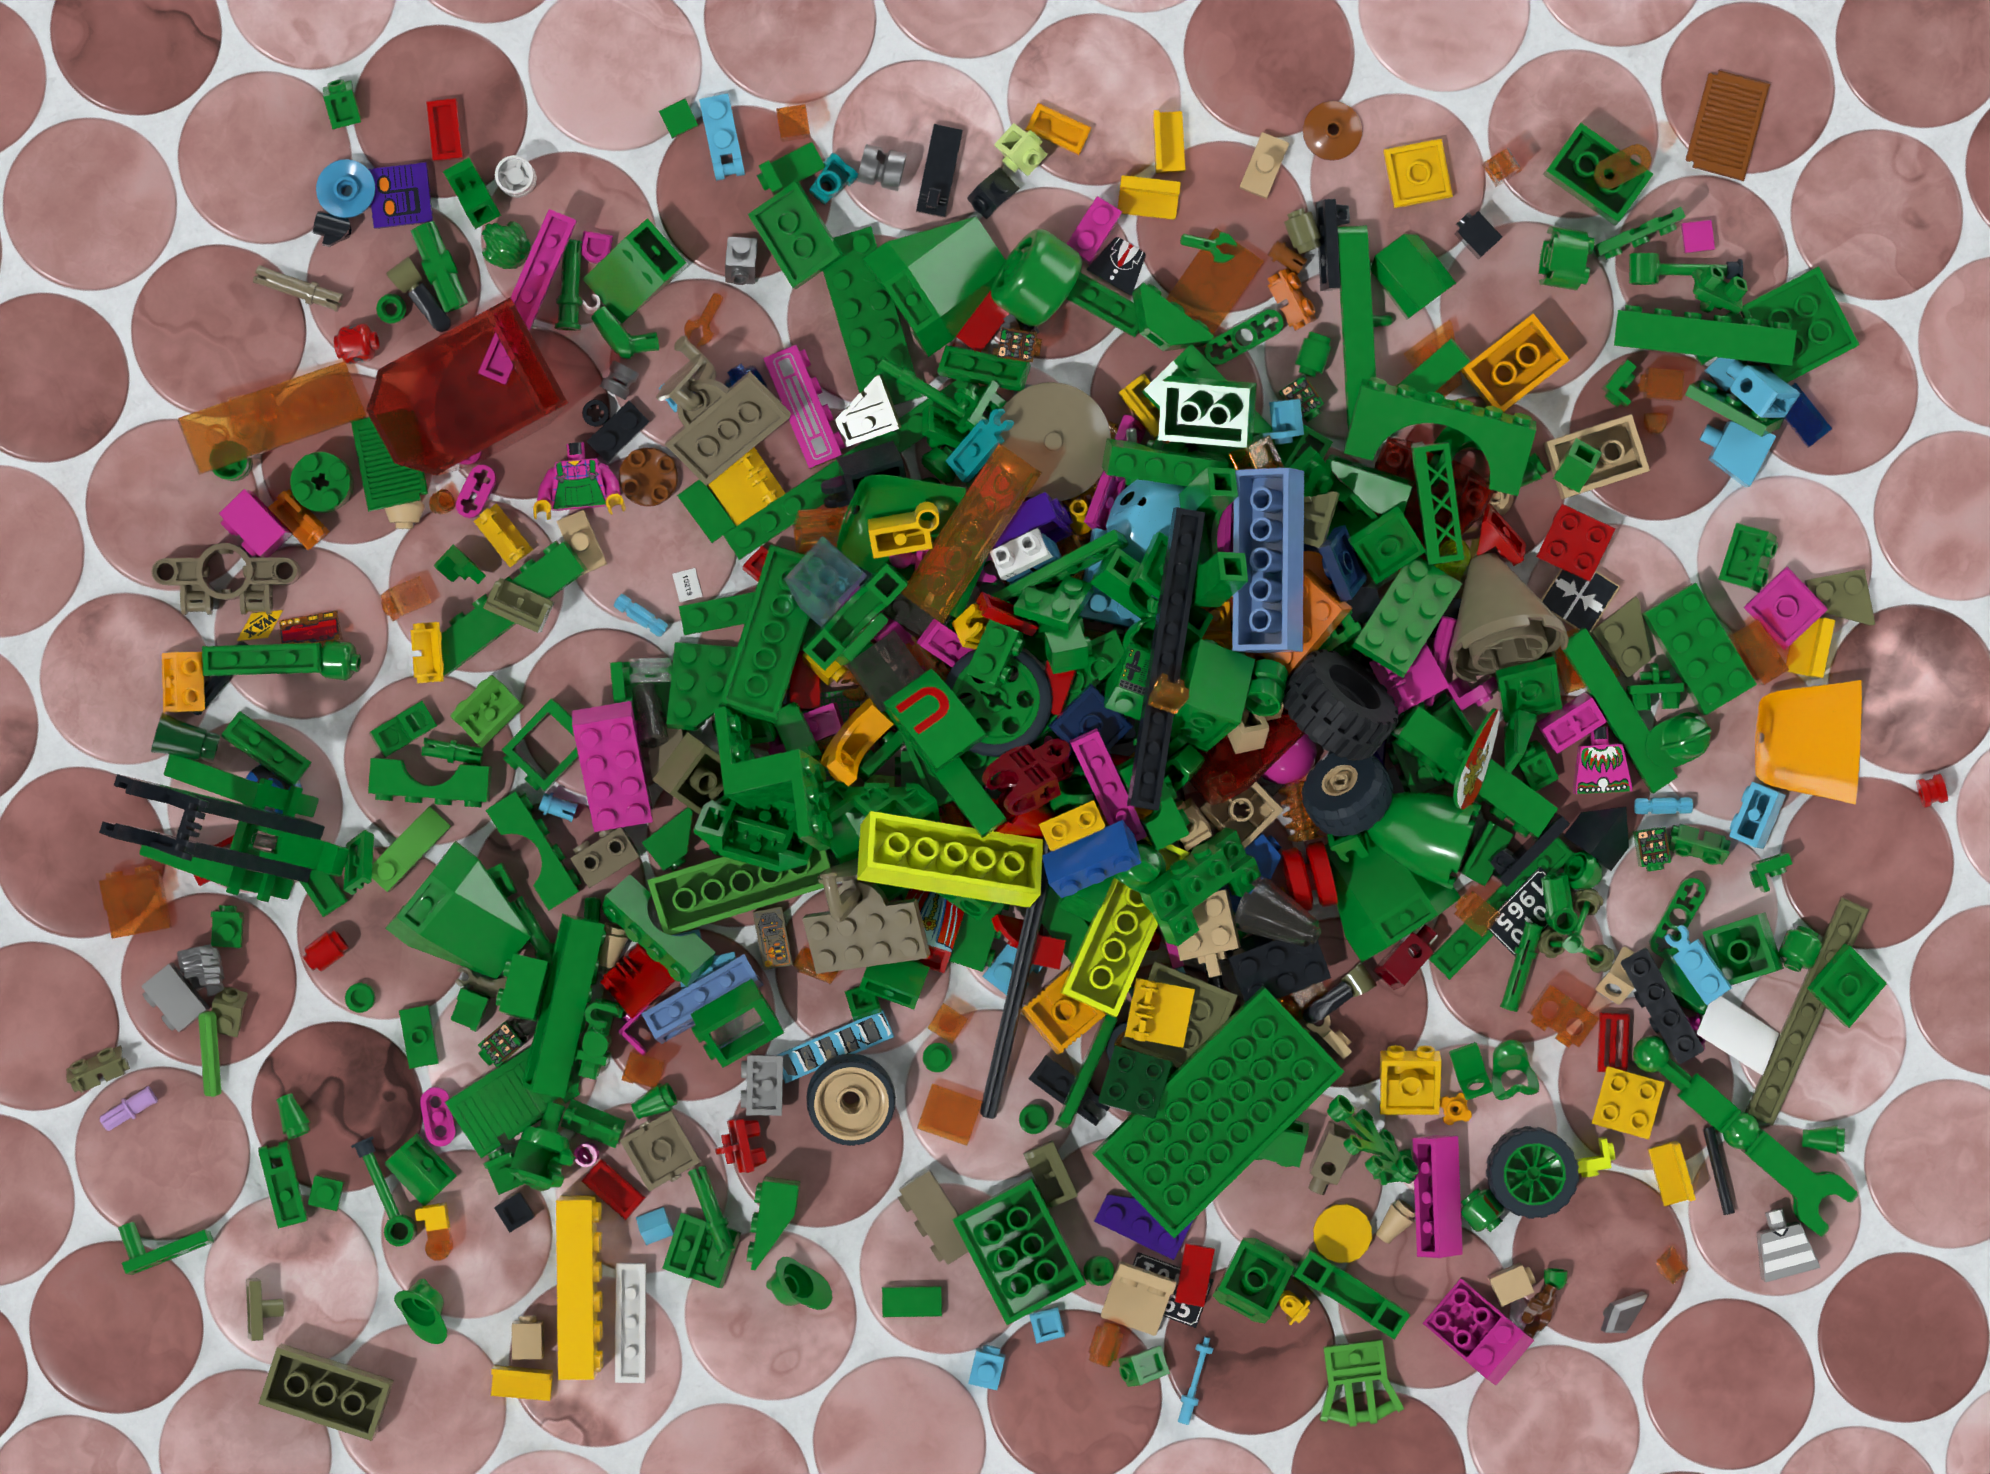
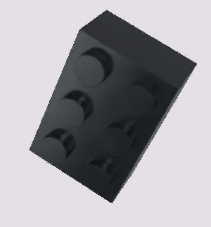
(1276, 966)

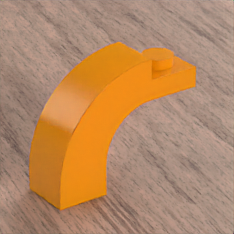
(854, 740)

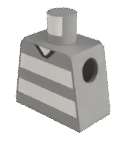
(1783, 1248)

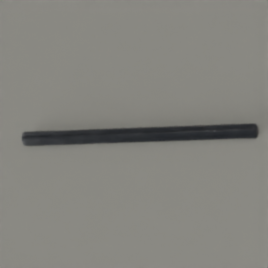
(1014, 999)

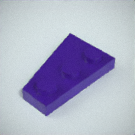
(1133, 1221)

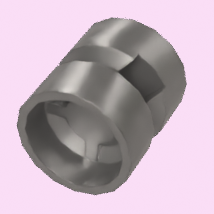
(881, 167)

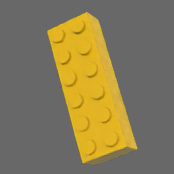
(577, 1287)

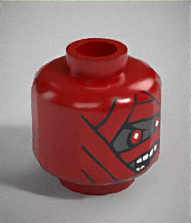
(356, 343)

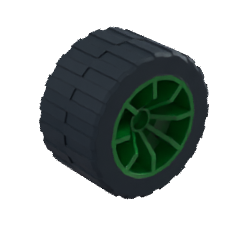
(1532, 1172)

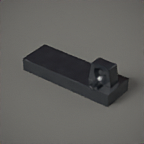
(939, 171)
(1328, 218)
(1510, 867)

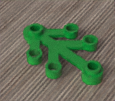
(1377, 1143)

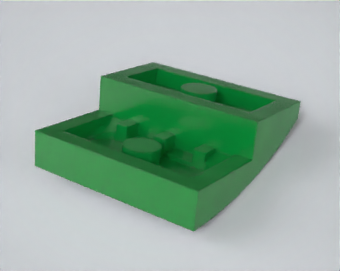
(695, 1254)

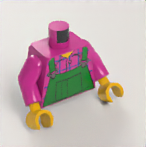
(578, 485)

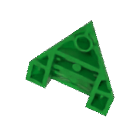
(754, 835)

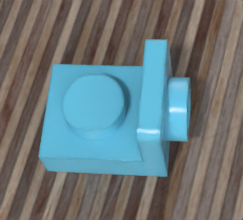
(987, 1367)

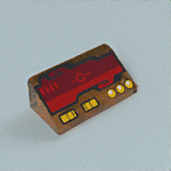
(311, 628)

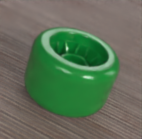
(1036, 277)

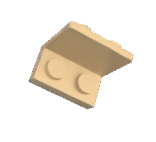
(1137, 1298)

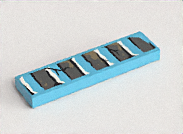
(844, 1040)

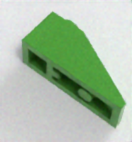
(408, 849)

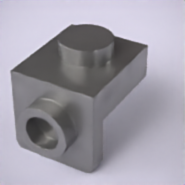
(740, 260)

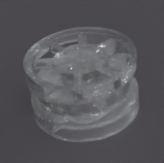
(650, 666)

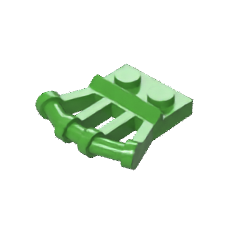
(1354, 1364)

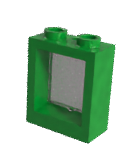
(736, 1024)

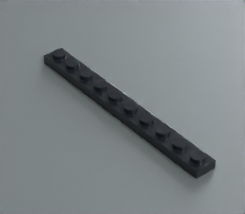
(1166, 655)

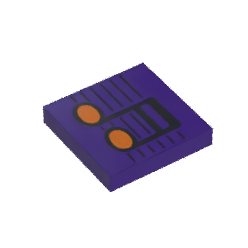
(401, 196)

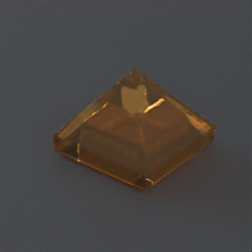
(1671, 1265)

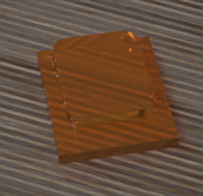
(949, 1114)

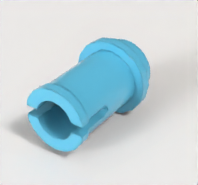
(557, 807)

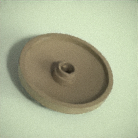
(1059, 435)

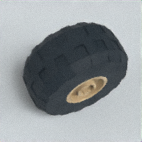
(1347, 794)

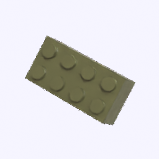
(326, 1392)

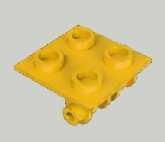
(746, 487)
(1159, 1012)
(1628, 1102)

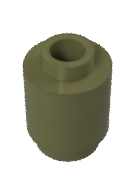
(1303, 231)

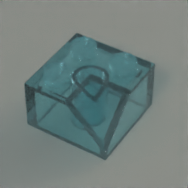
(823, 581)

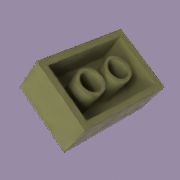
(692, 774)

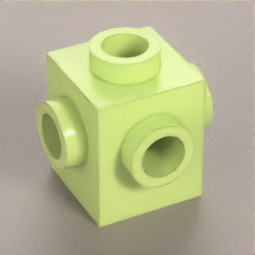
(1020, 149)

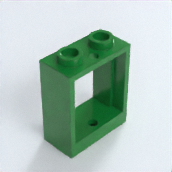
(517, 761)

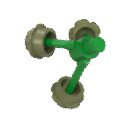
(1553, 943)

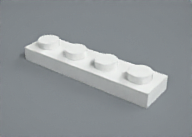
(630, 1323)

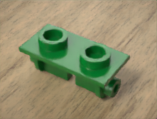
(1711, 849)
(593, 1123)

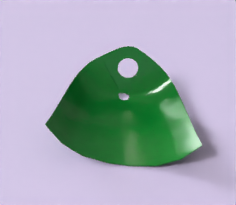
(890, 496)

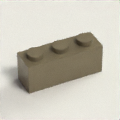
(934, 1216)

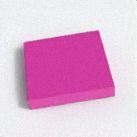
(1786, 608)

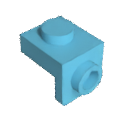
(1285, 420)

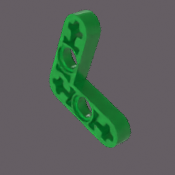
(1689, 914)

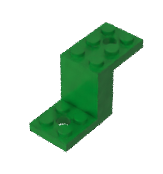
(773, 778)

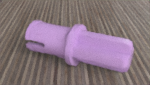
(128, 1108)

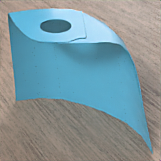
(1142, 522)

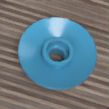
(337, 177)

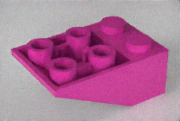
(1478, 1332)

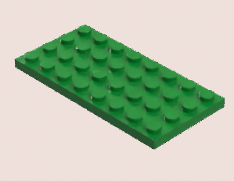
(1219, 1112)

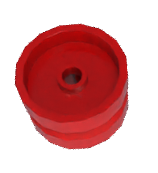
(1309, 877)

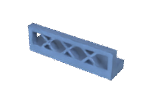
(673, 1014)

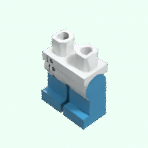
(1023, 555)

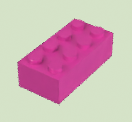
(612, 766)

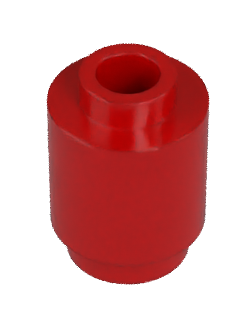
(325, 950)

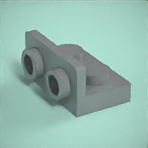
(764, 1085)

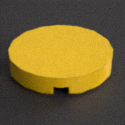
(1342, 1233)

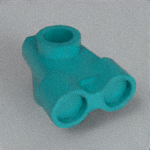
(835, 174)

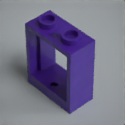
(1039, 513)

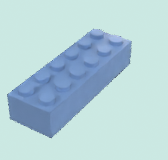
(1272, 537)

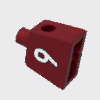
(1398, 965)

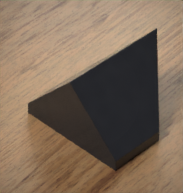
(1601, 834)

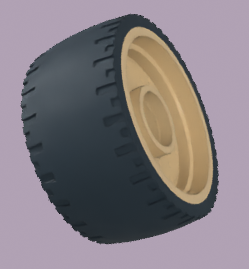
(853, 1122)

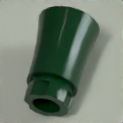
(184, 740)

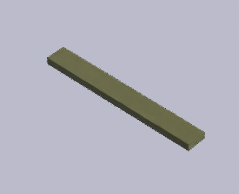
(1802, 1018)

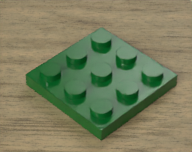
(1816, 316)

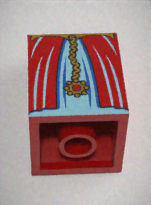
(941, 926)

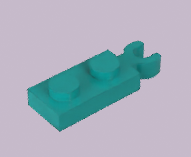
(978, 446)

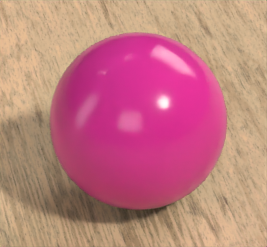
(1294, 763)

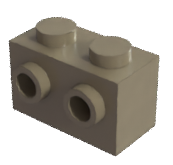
(605, 856)

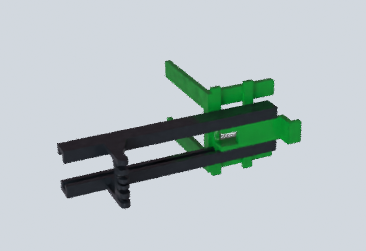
(243, 867)

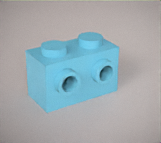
(1756, 815)

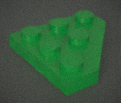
(697, 683)

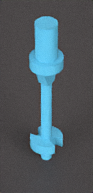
(1189, 1400)

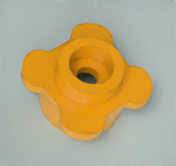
(1451, 1116)

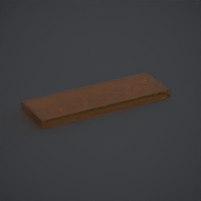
(271, 417)
(971, 532)

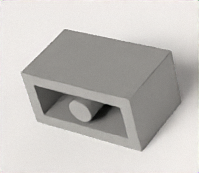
(174, 998)

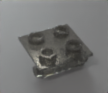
(885, 669)

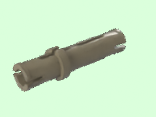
(309, 292)

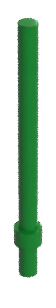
(906, 378)

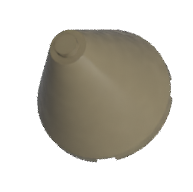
(1501, 622)

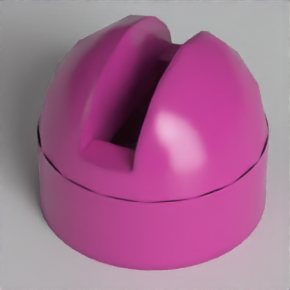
(582, 1156)

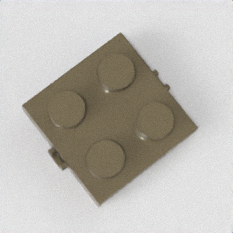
(660, 1150)

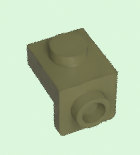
(229, 1010)

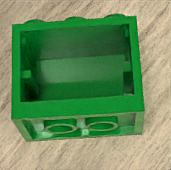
(1217, 693)

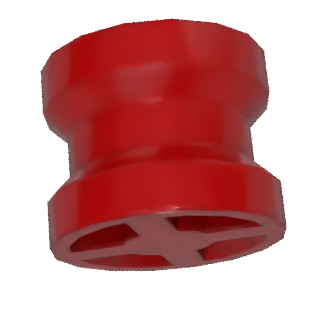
(1932, 790)

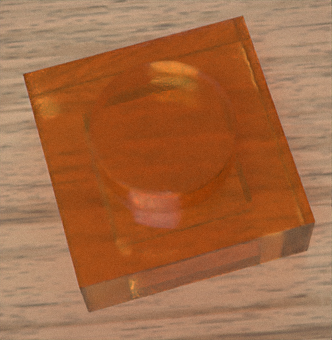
(947, 1023)

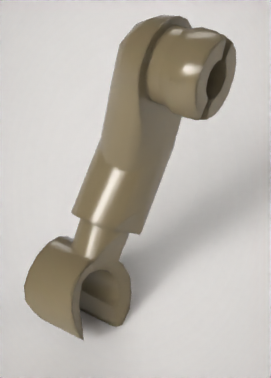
(487, 987)

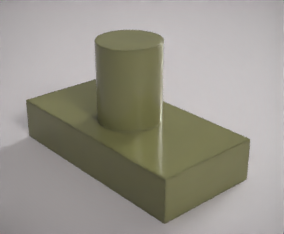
(259, 1309)

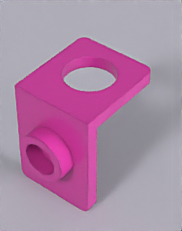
(624, 1031)

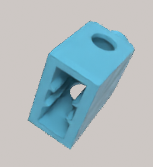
(1762, 390)
(1737, 450)

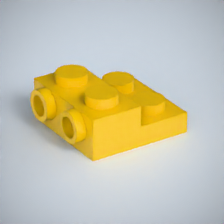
(1410, 1081)

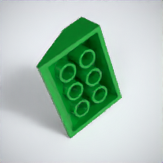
(1019, 1250)

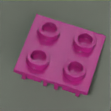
(1419, 683)

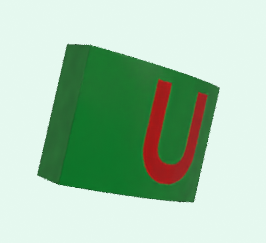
(934, 720)

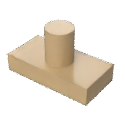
(1264, 165)
(581, 537)

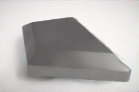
(1622, 1313)

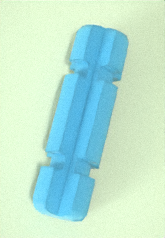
(640, 615)
(1663, 805)

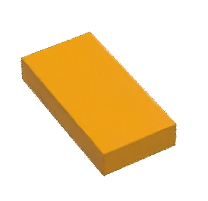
(1058, 129)

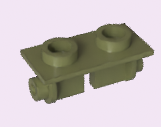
(83, 1073)

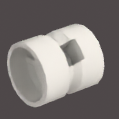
(515, 176)

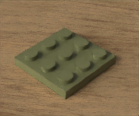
(1208, 1013)

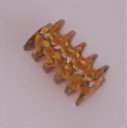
(1301, 821)

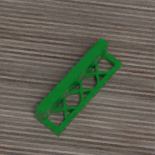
(1427, 513)

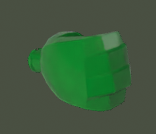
(542, 1152)

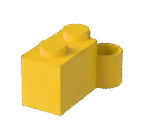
(902, 532)

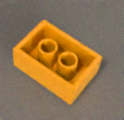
(1515, 364)

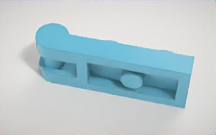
(721, 135)

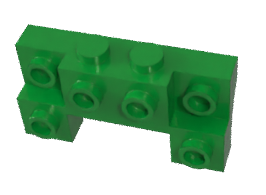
(1195, 879)

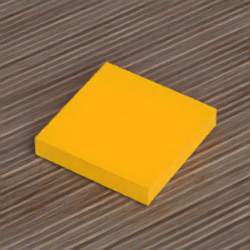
(1417, 173)

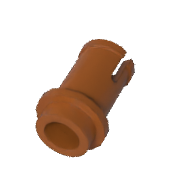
(1287, 257)

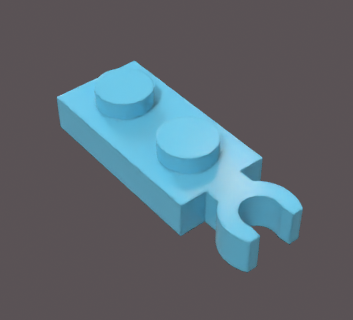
(1699, 967)

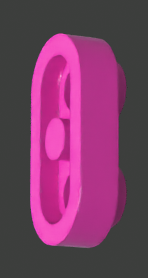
(437, 1116)

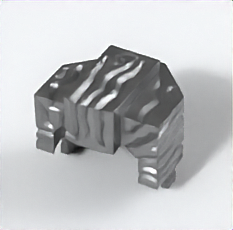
(203, 967)

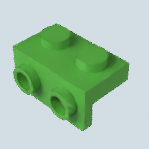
(486, 710)

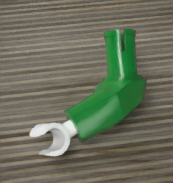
(617, 337)

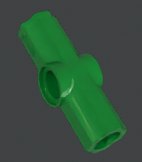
(439, 266)

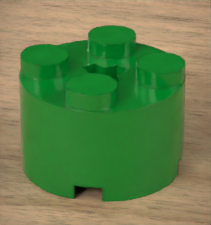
(1565, 258)
(313, 467)

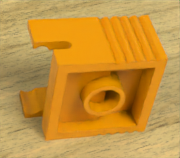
(1059, 1017)

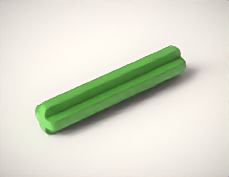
(209, 1053)

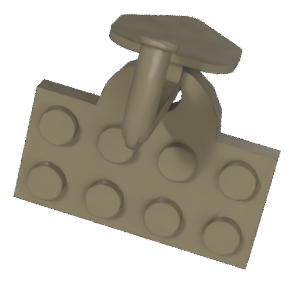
(717, 420)
(862, 925)

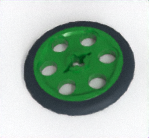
(1031, 719)

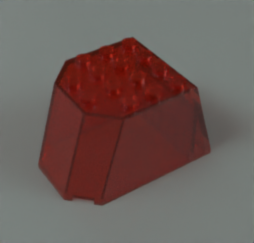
(449, 417)

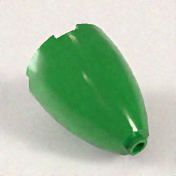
(1426, 834)

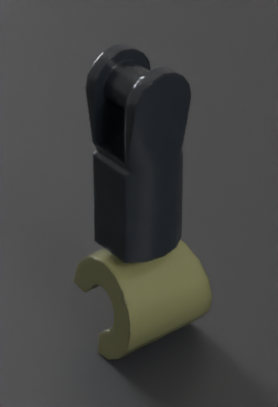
(407, 278)
(1353, 984)

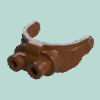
(1539, 1311)

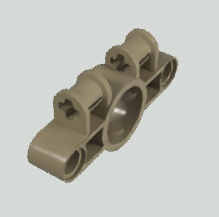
(192, 577)

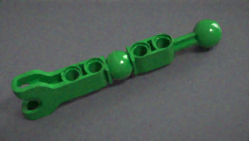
(1743, 1133)

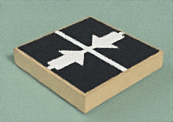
(1578, 600)

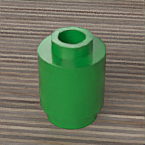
(1313, 354)

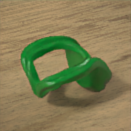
(1512, 1056)

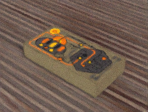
(772, 938)

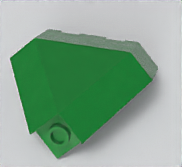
(852, 805)

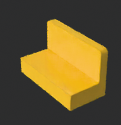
(1168, 141)
(1148, 197)
(1811, 649)
(1671, 1173)
(521, 1382)

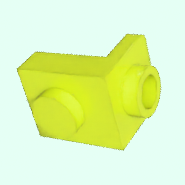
(1591, 1165)

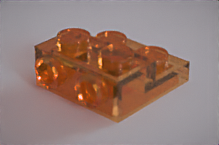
(135, 902)

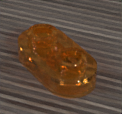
(1622, 167)

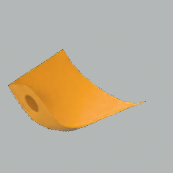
(1811, 740)

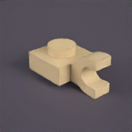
(1337, 1040)

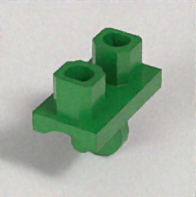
(1717, 293)
(984, 399)
(1669, 692)

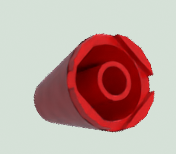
(1024, 824)

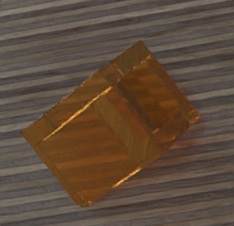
(643, 1069)

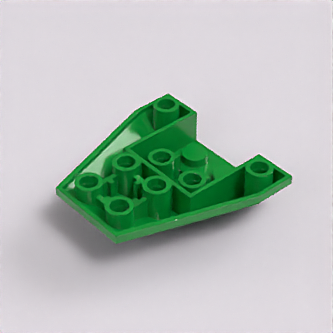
(938, 277)
(1382, 899)
(461, 916)

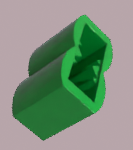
(1183, 766)

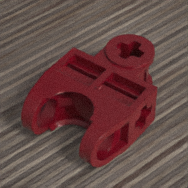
(1030, 774)

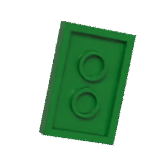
(795, 235)

